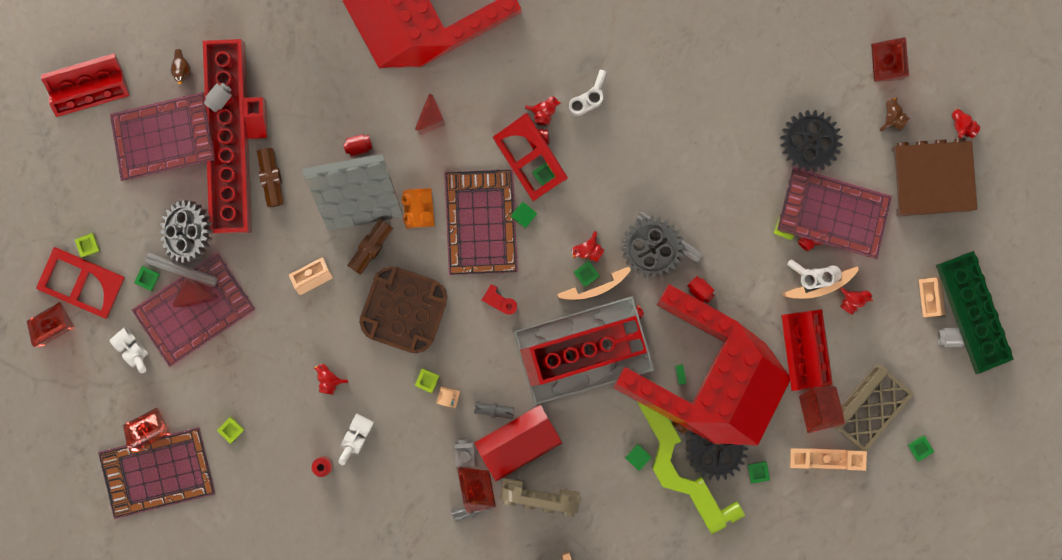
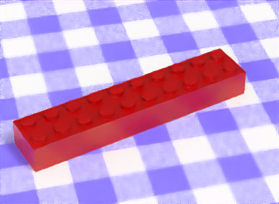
(229, 173)

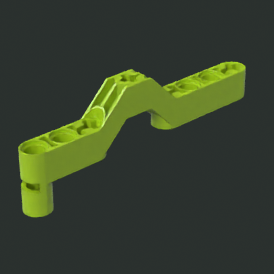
(668, 477)

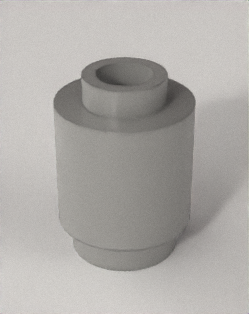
(218, 97)
(950, 337)

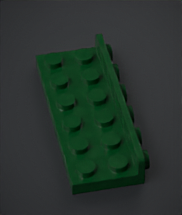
(974, 312)

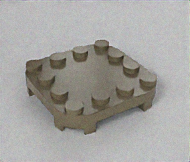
(566, 501)

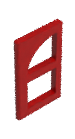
(526, 128)
(110, 282)

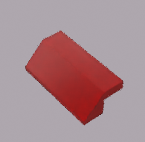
(85, 85)
(806, 350)
(518, 443)

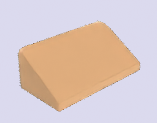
(310, 276)
(932, 297)

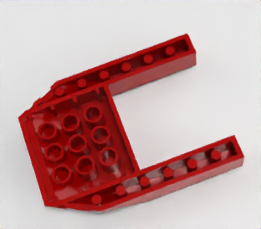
(411, 32)
(738, 389)

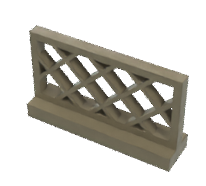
(861, 394)

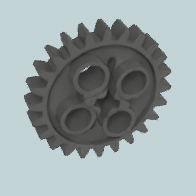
(186, 231)
(662, 261)

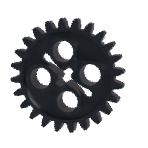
(821, 154)
(698, 450)

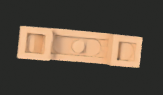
(617, 277)
(799, 293)
(828, 458)

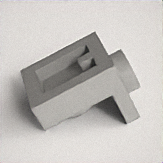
(464, 453)

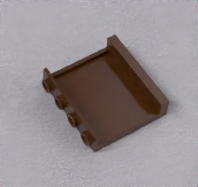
(935, 177)

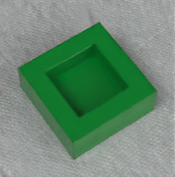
(543, 174)
(523, 214)
(586, 274)
(147, 278)
(680, 374)
(920, 448)
(638, 457)
(758, 472)

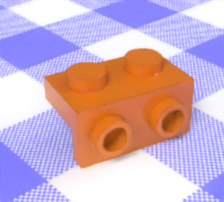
(418, 208)

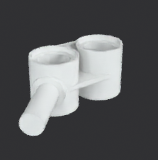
(584, 98)
(820, 275)
(132, 350)
(355, 437)

